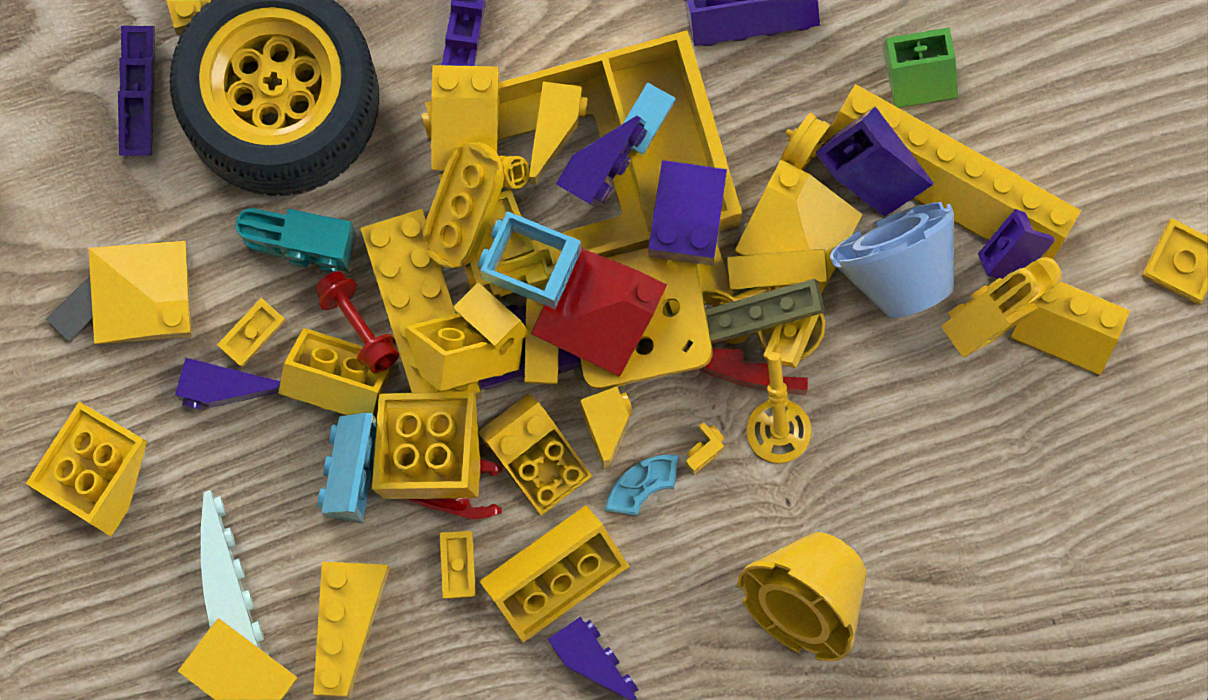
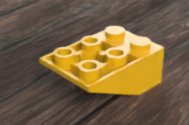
(535, 453)

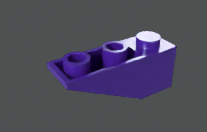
(584, 655)

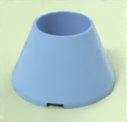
(904, 260)

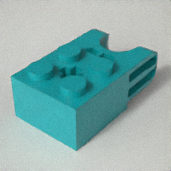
(299, 237)

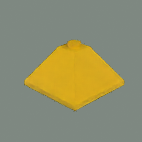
(798, 216)
(140, 292)
(91, 468)

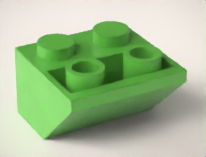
(921, 67)

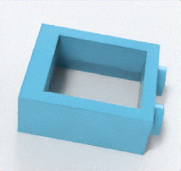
(502, 232)

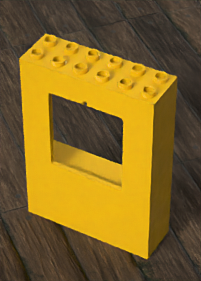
(612, 87)

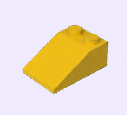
(463, 109)

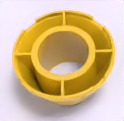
(808, 595)

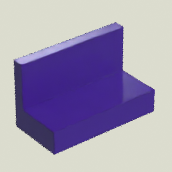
(1013, 246)

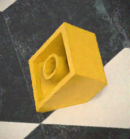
(607, 421)

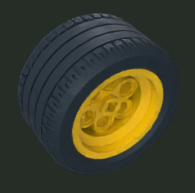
(300, 147)

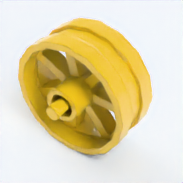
(805, 141)

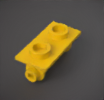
(533, 267)

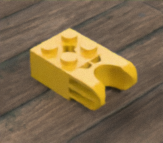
(1000, 306)

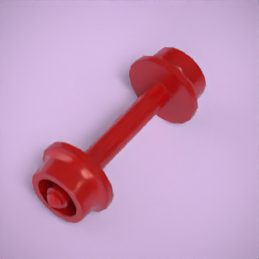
(335, 292)

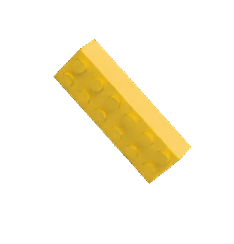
(409, 286)

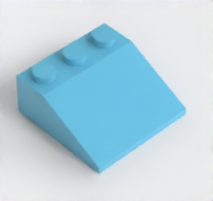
(349, 468)

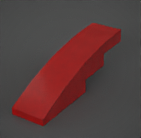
(729, 366)

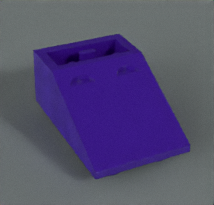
(874, 163)
(595, 166)

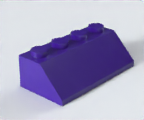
(738, 19)

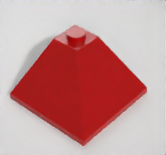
(601, 312)

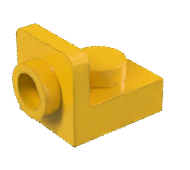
(703, 454)

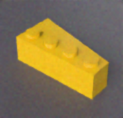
(345, 620)

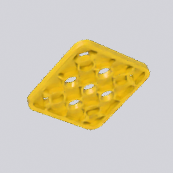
(668, 333)

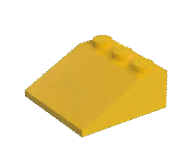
(427, 446)

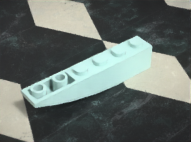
(222, 574)

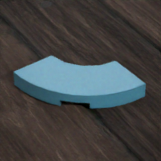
(640, 482)

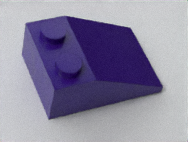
(687, 213)

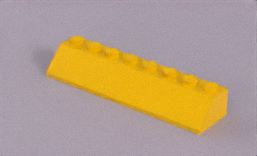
(973, 185)

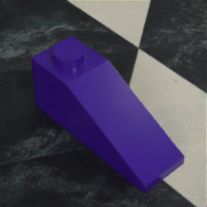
(216, 386)

